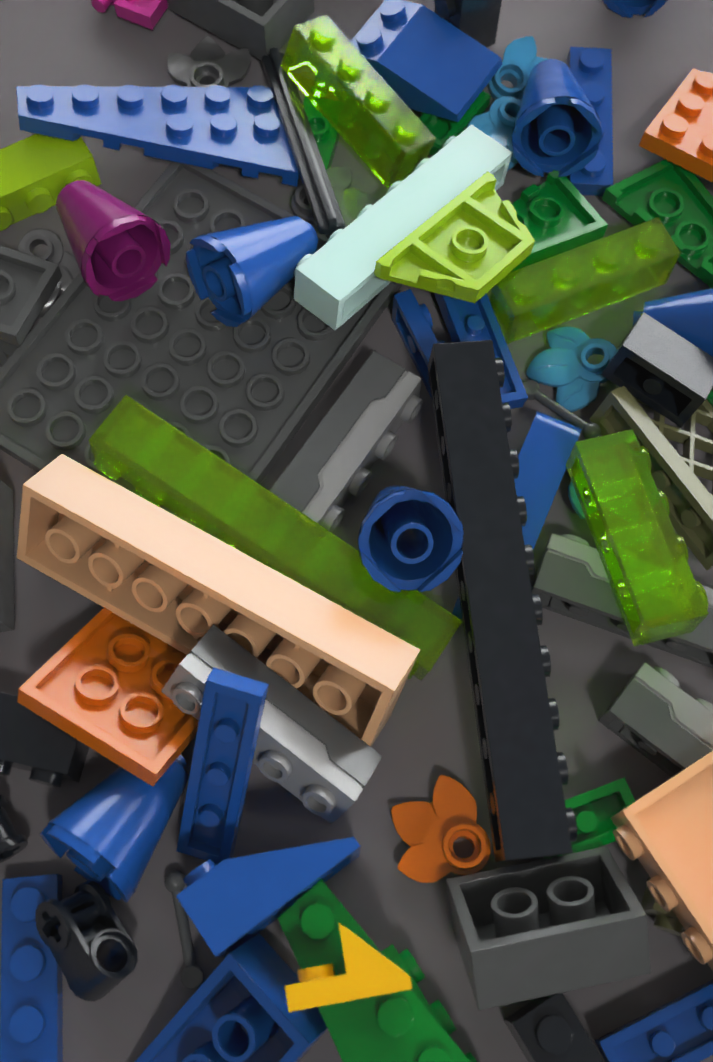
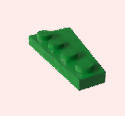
(679, 203)
(557, 218)
(369, 1028)

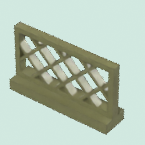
(673, 474)

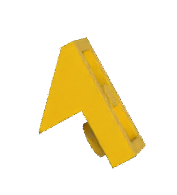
(366, 976)

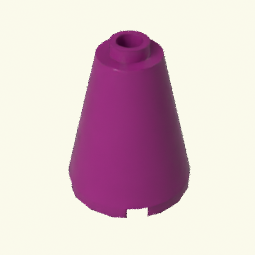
(111, 241)

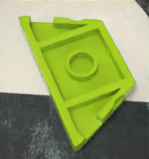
(461, 246)

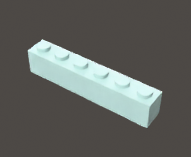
(341, 273)

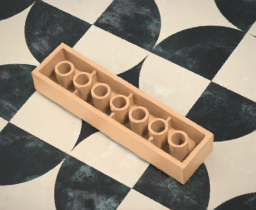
(185, 580)

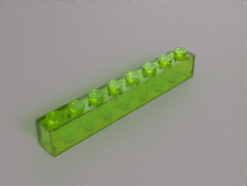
(245, 515)

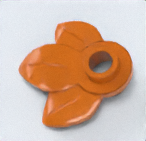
(434, 827)

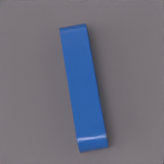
(541, 472)

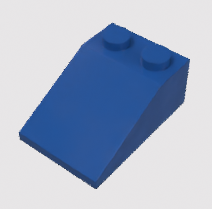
(426, 58)
(250, 892)
(240, 1015)

